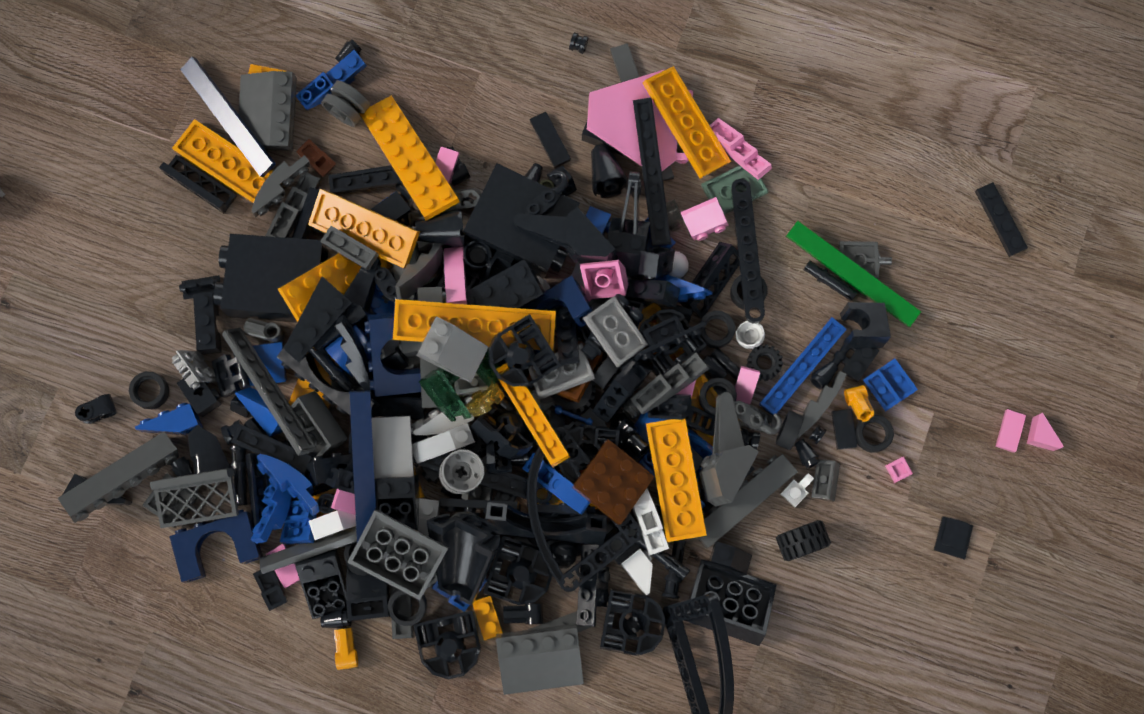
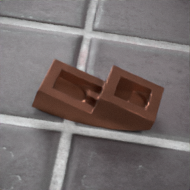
(318, 159)

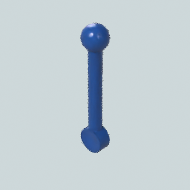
(558, 410)

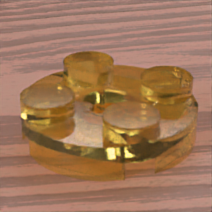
(482, 400)

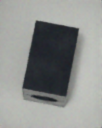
(394, 208)
(873, 322)

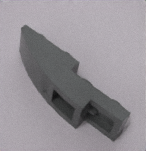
(272, 190)

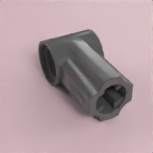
(263, 330)

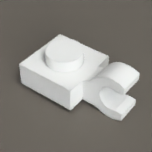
(796, 492)

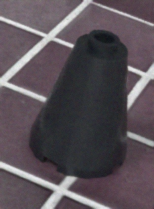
(607, 174)
(442, 229)

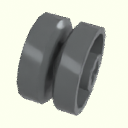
(345, 103)

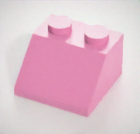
(705, 219)
(604, 279)

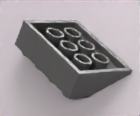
(268, 107)
(397, 554)
(539, 659)

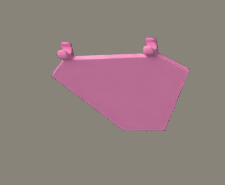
(613, 121)

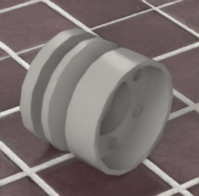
(471, 466)

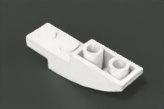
(438, 422)
(650, 524)

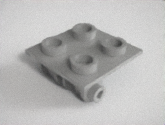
(193, 367)

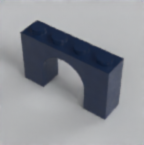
(567, 295)
(387, 380)
(188, 543)

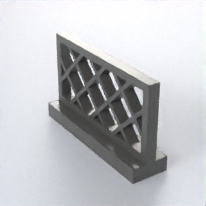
(187, 482)

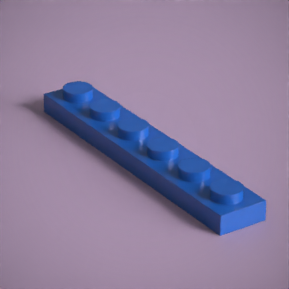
(802, 366)

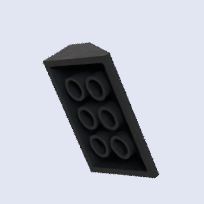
(743, 601)

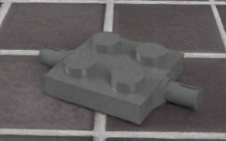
(865, 255)

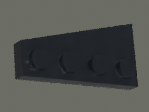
(317, 318)

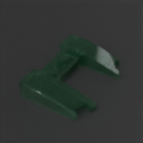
(440, 390)

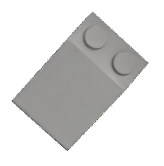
(452, 349)

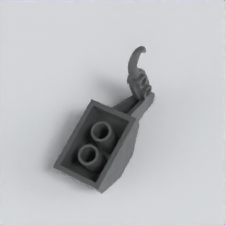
(731, 460)

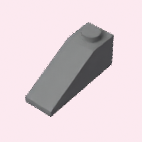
(442, 443)

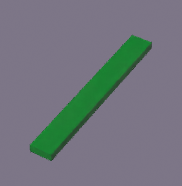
(853, 273)

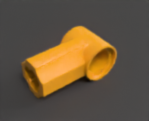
(858, 399)
(346, 654)

